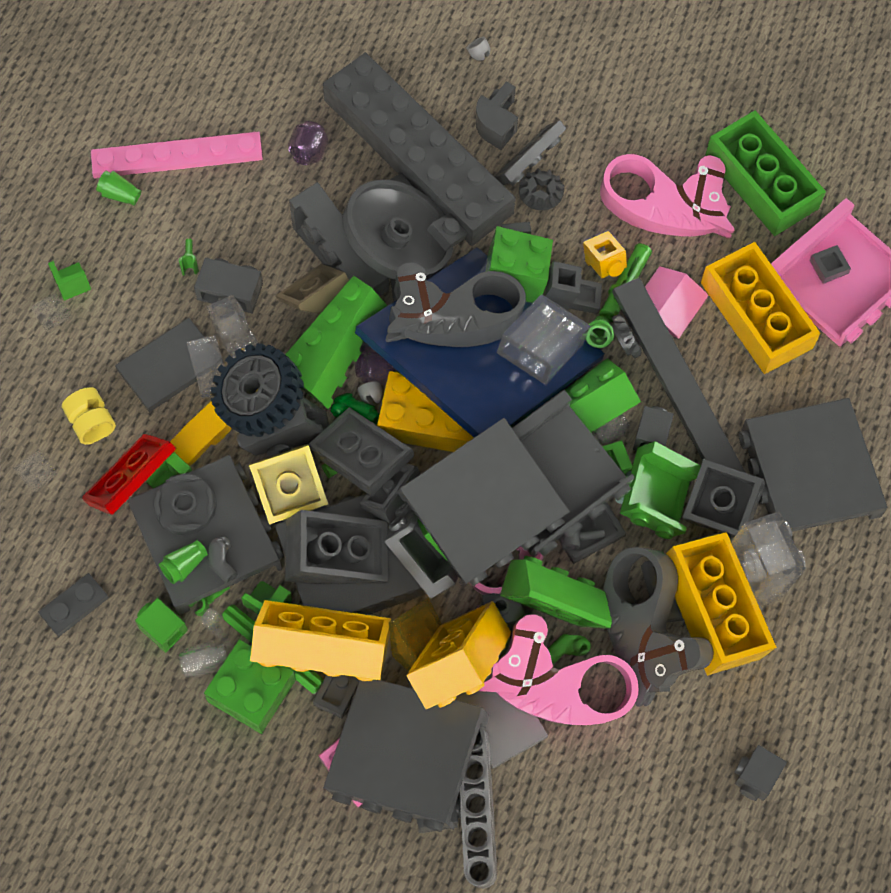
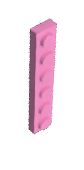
(177, 154)

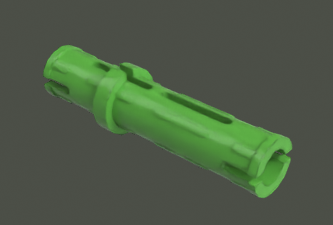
(634, 267)

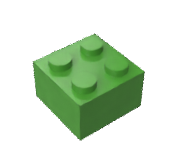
(522, 257)
(249, 689)

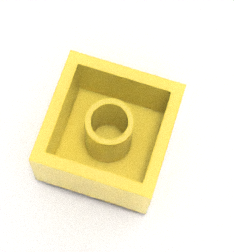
(288, 483)

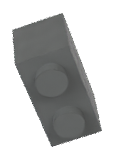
(221, 279)

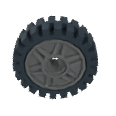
(251, 410)

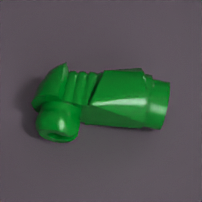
(346, 400)

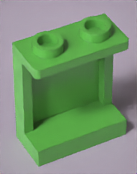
(659, 489)

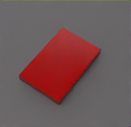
(128, 473)

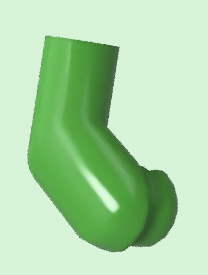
(569, 645)

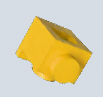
(608, 262)

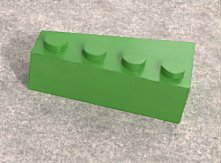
(331, 341)
(601, 395)

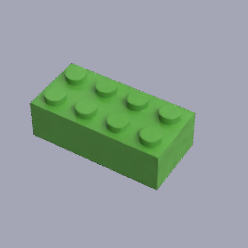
(766, 173)

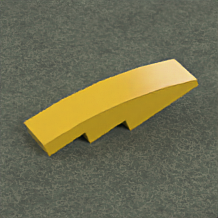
(200, 434)

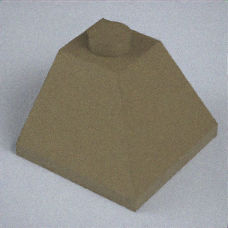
(314, 289)

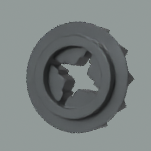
(541, 200)
(625, 336)

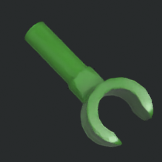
(188, 260)
(208, 600)

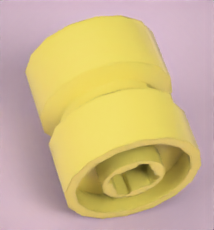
(88, 415)

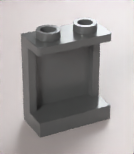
(417, 553)

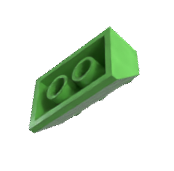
(556, 593)

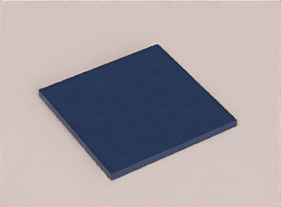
(474, 381)

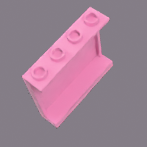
(851, 300)

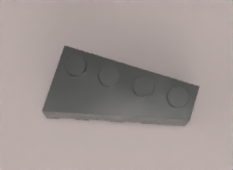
(322, 229)

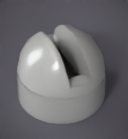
(479, 49)
(371, 388)

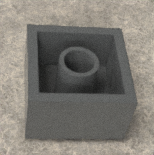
(723, 498)

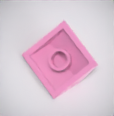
(675, 298)

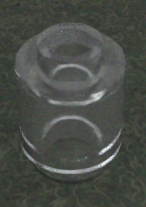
(611, 431)
(202, 659)

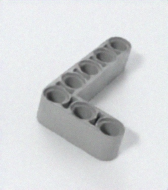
(479, 821)

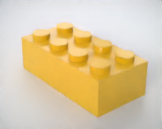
(759, 307)
(416, 419)
(720, 602)
(320, 640)
(459, 656)

